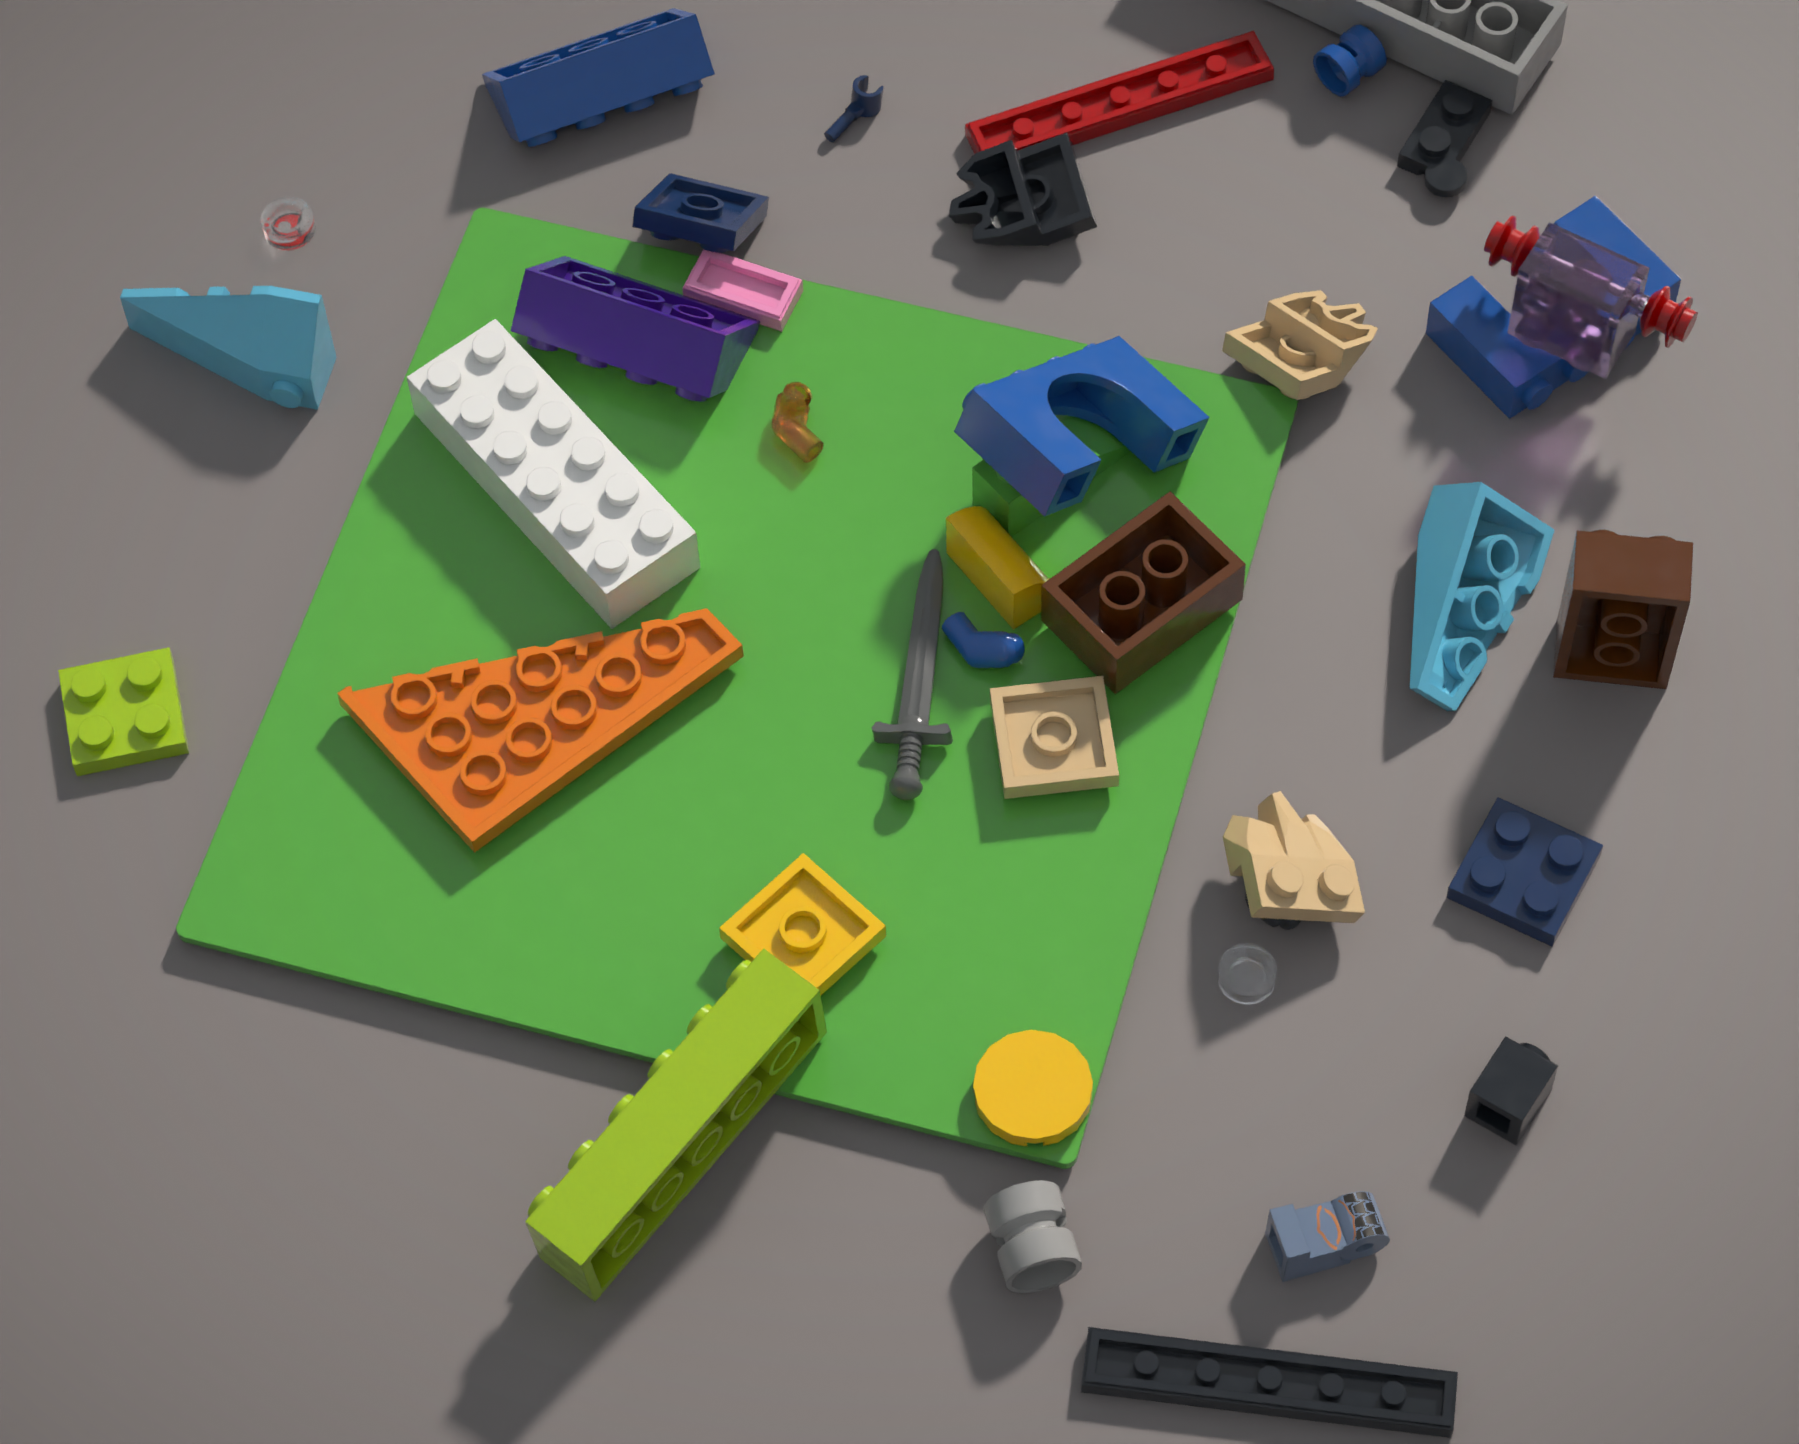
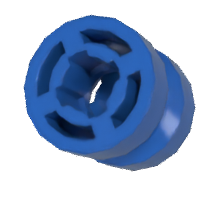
(1354, 56)

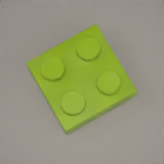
(123, 711)

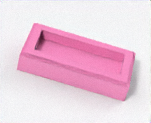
(744, 288)

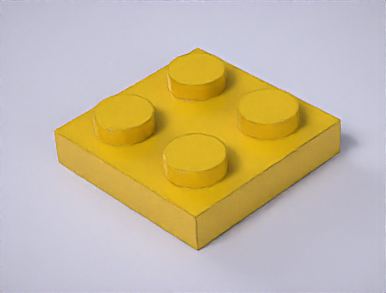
(805, 924)

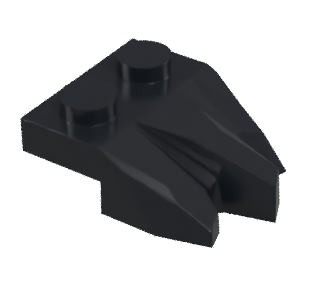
(1024, 194)

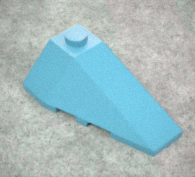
(261, 341)
(1470, 572)

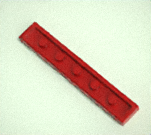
(1130, 96)

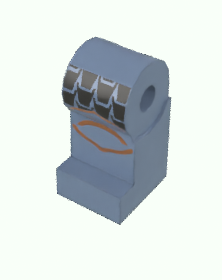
(1325, 1234)

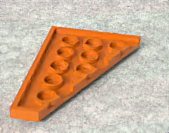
(520, 728)

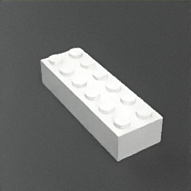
(554, 473)

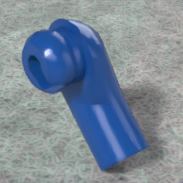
(983, 648)

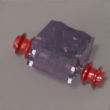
(1581, 296)

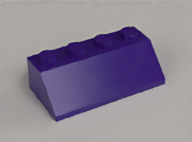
(632, 327)

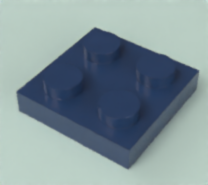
(700, 213)
(1524, 871)

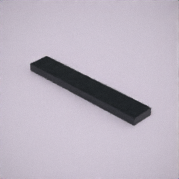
(1270, 1382)

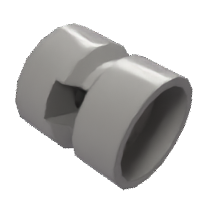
(1030, 1229)

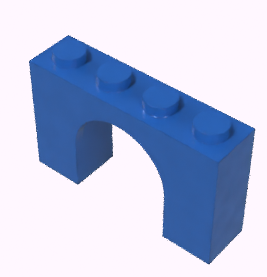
(1474, 325)
(1104, 383)

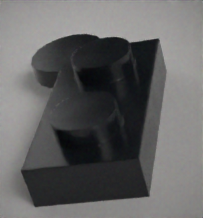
(1444, 138)

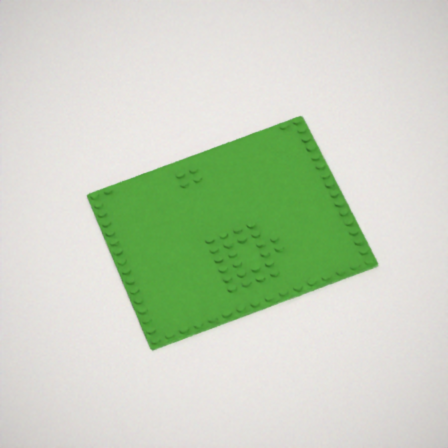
(613, 891)

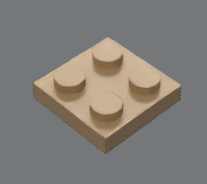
(1054, 737)

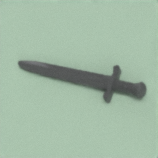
(916, 700)

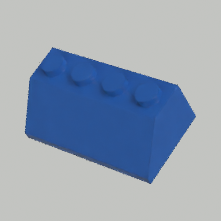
(600, 75)

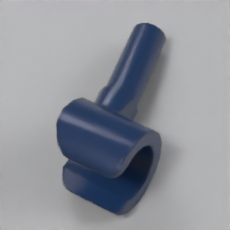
(862, 105)

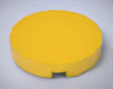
(1032, 1088)

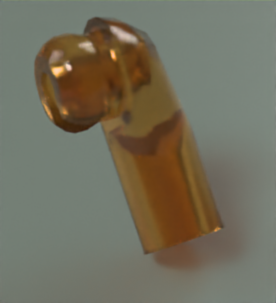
(790, 421)

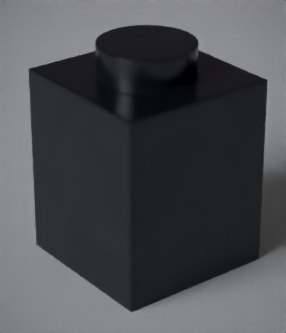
(1511, 1089)

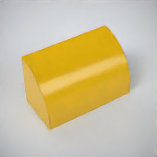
(995, 564)

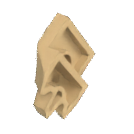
(1302, 343)
(1292, 865)

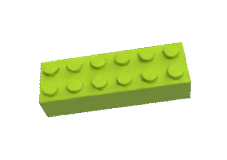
(676, 1123)

